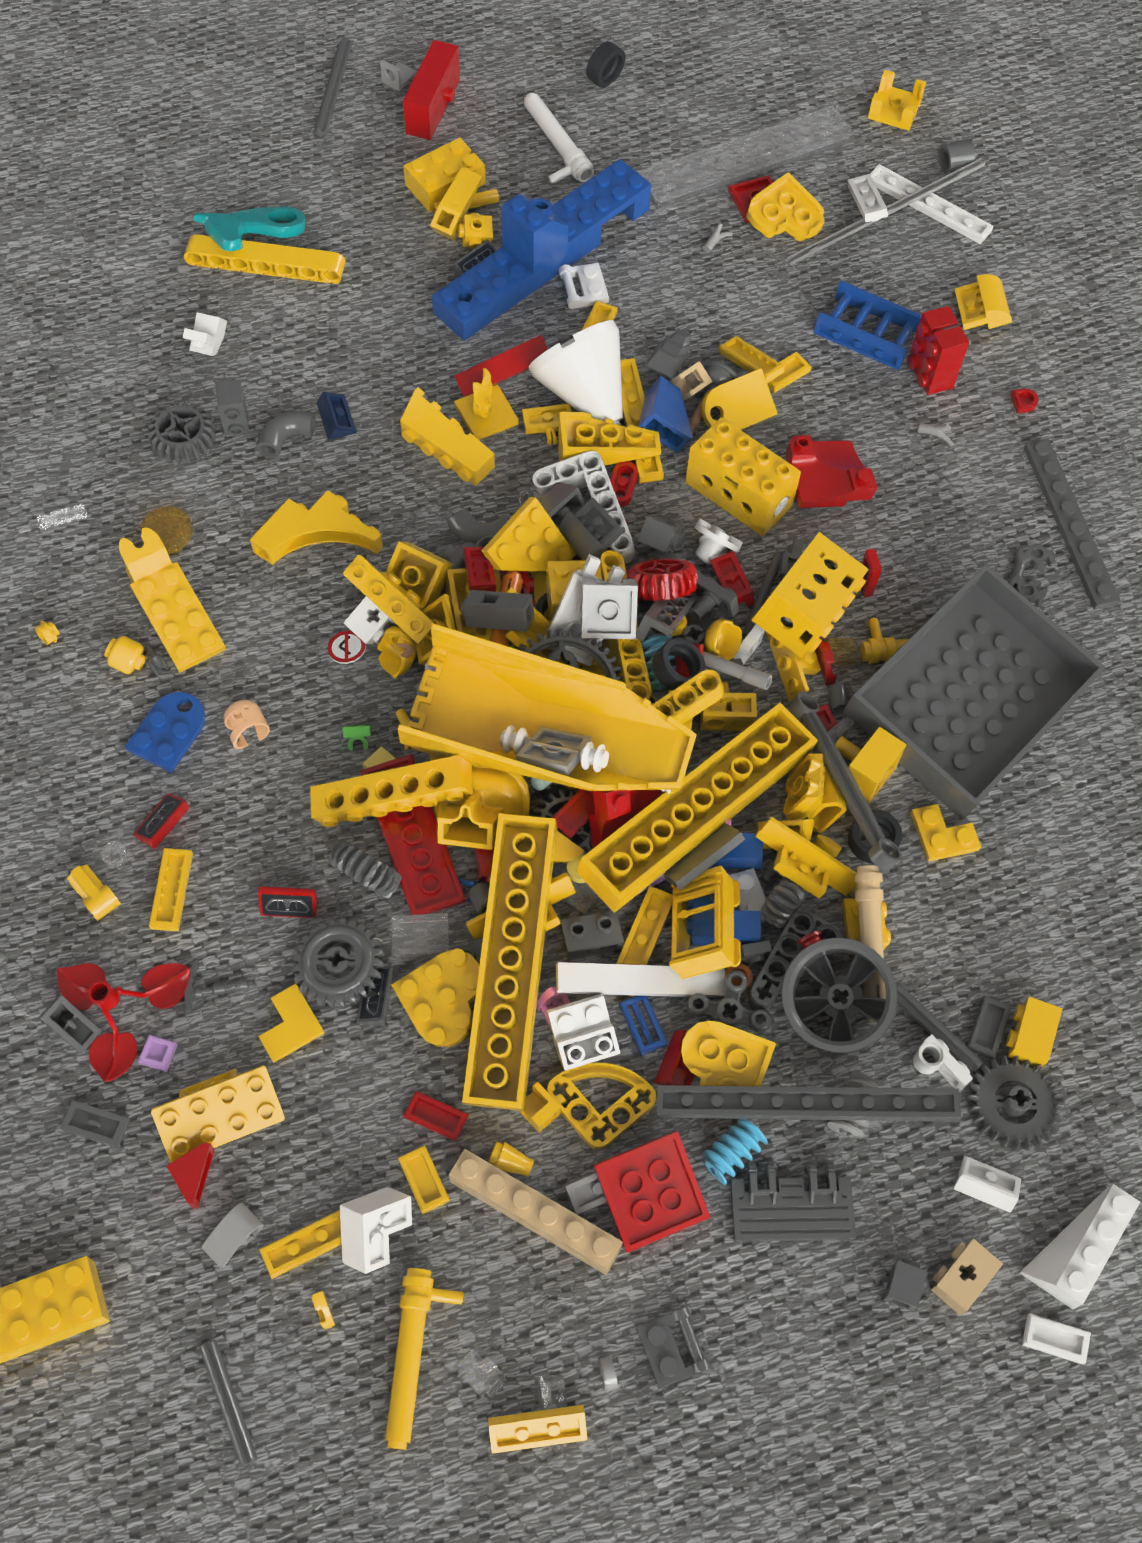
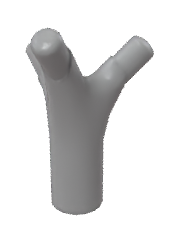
(715, 237)
(936, 431)

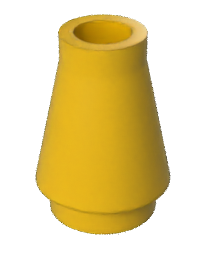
(510, 1159)

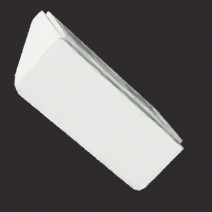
(988, 1184)

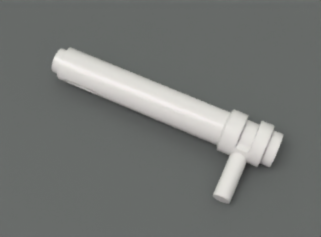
(574, 158)

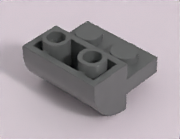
(590, 530)

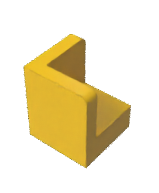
(540, 1108)

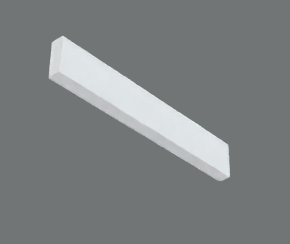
(932, 205)
(635, 980)

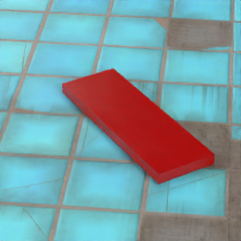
(413, 845)

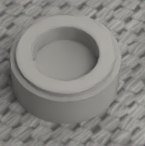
(608, 1373)

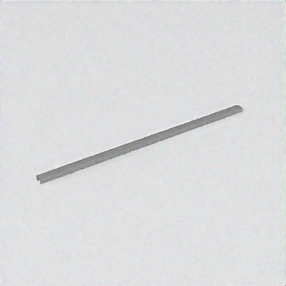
(891, 208)

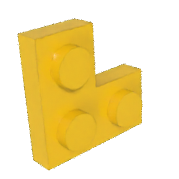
(940, 841)

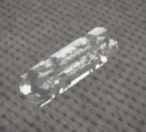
(61, 516)

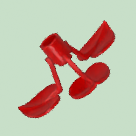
(88, 985)

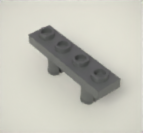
(710, 592)

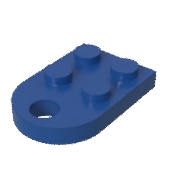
(167, 732)

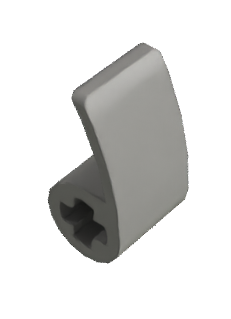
(233, 1231)

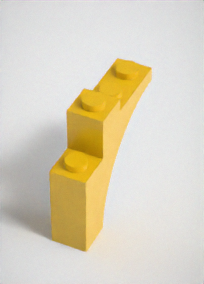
(298, 527)

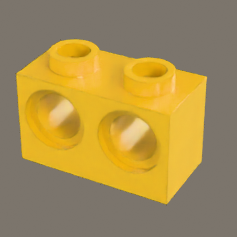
(730, 713)

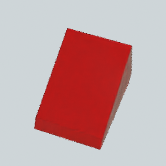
(192, 1171)

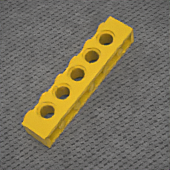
(377, 786)

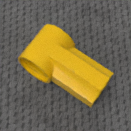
(95, 895)

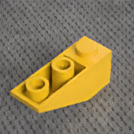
(456, 203)

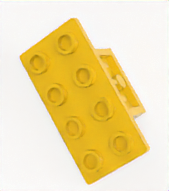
(217, 1111)

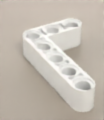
(584, 476)

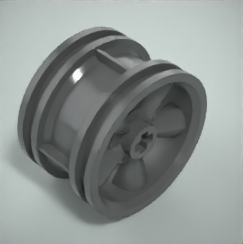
(864, 965)

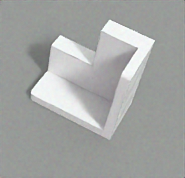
(367, 1225)

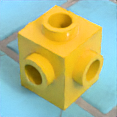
(475, 230)

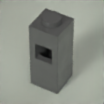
(498, 610)

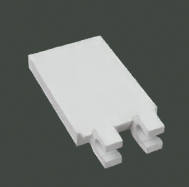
(569, 610)

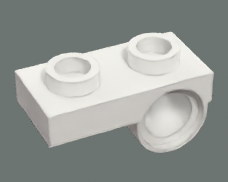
(952, 1070)

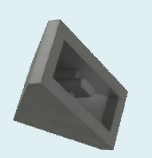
(70, 1024)

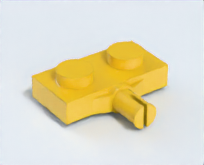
(544, 420)

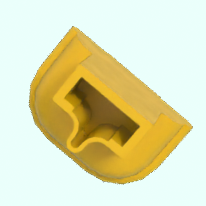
(475, 817)

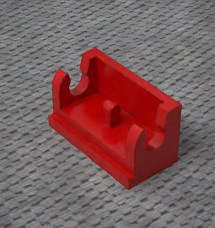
(732, 576)

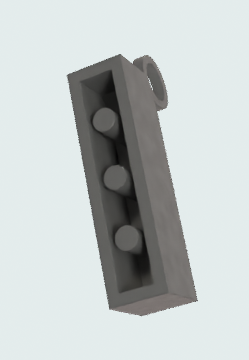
(556, 503)

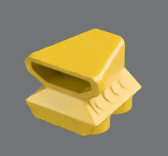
(813, 794)

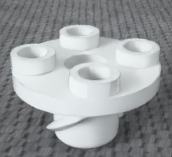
(714, 542)

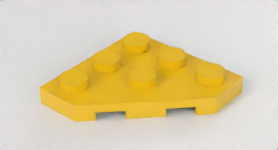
(528, 541)

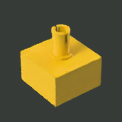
(873, 762)

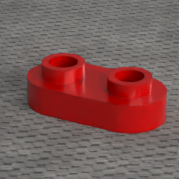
(623, 485)

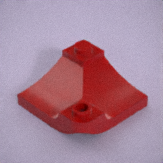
(829, 473)
(615, 809)

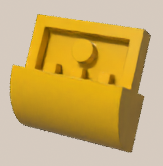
(983, 303)

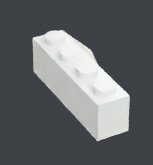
(1082, 1249)

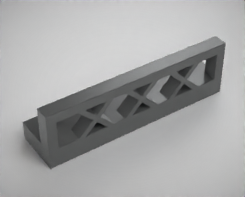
(659, 614)

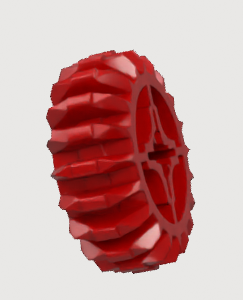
(664, 578)

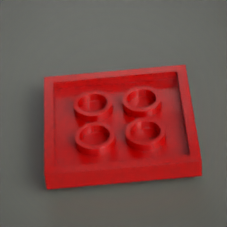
(651, 1191)

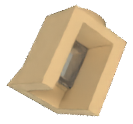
(692, 380)

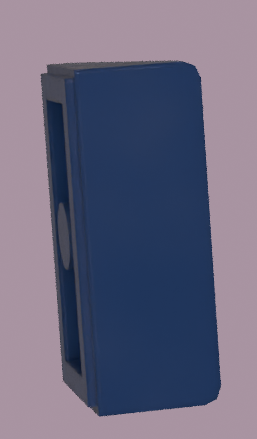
(335, 415)

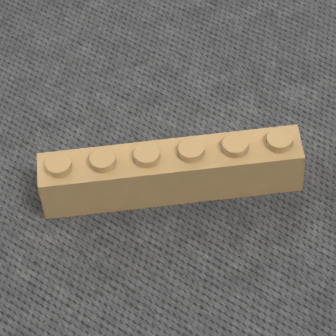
(535, 1211)

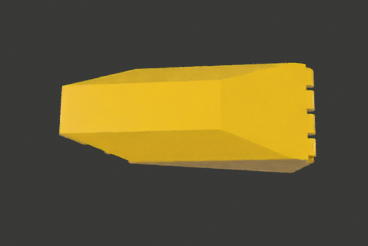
(490, 686)

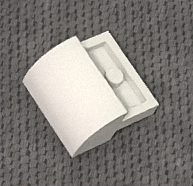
(582, 1032)

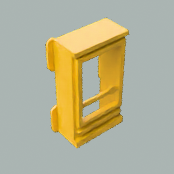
(725, 949)

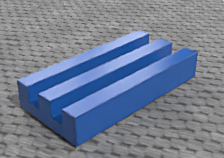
(652, 1046)

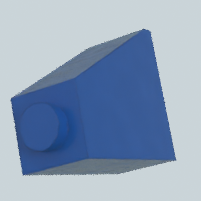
(666, 414)

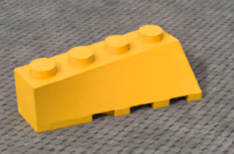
(445, 440)

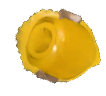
(397, 651)

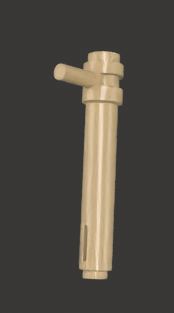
(869, 899)

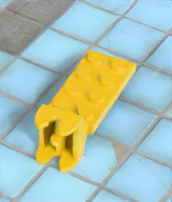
(170, 602)

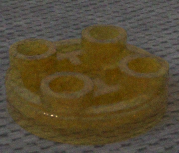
(171, 526)

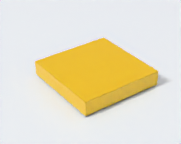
(498, 420)

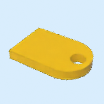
(740, 401)

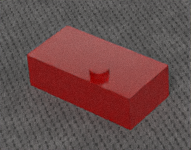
(431, 90)

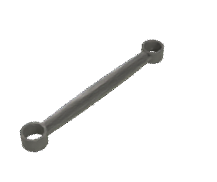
(883, 851)

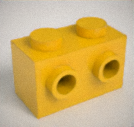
(1034, 1031)

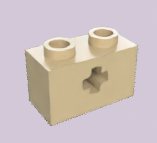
(981, 1269)

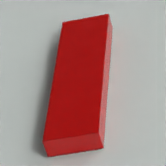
(503, 365)

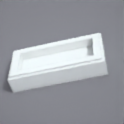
(1056, 1338)

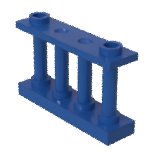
(861, 341)

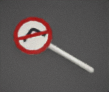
(346, 647)

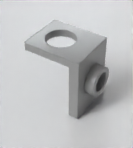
(398, 75)

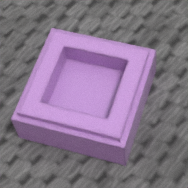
(157, 1053)

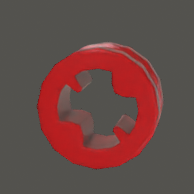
(810, 939)

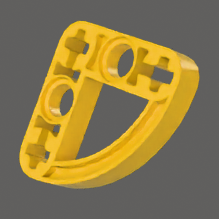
(594, 1119)

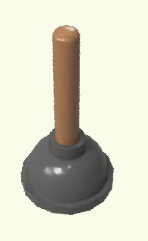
(719, 374)

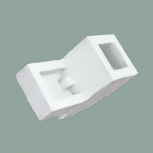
(206, 335)

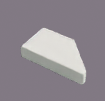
(750, 644)

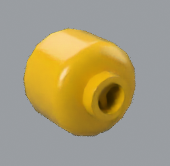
(125, 655)

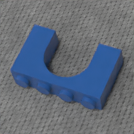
(746, 923)

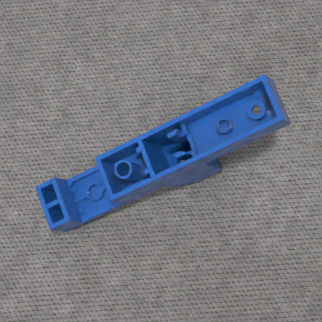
(536, 244)

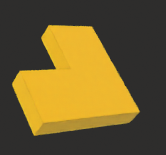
(298, 1026)

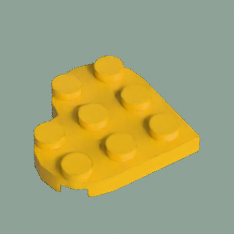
(786, 208)
(440, 997)
(725, 1055)

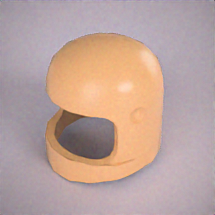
(248, 714)

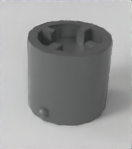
(955, 155)

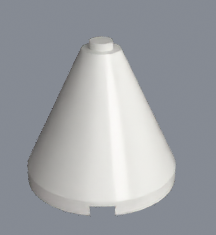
(586, 371)

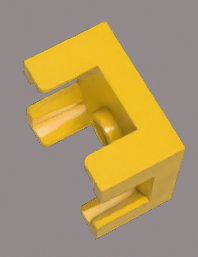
(896, 105)

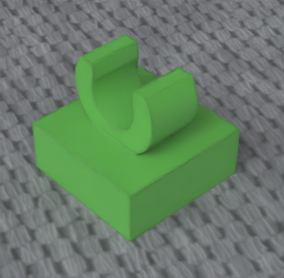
(357, 732)

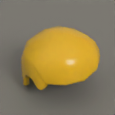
(723, 639)

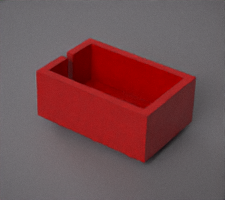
(937, 352)

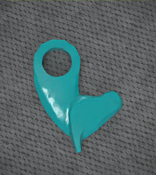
(229, 228)

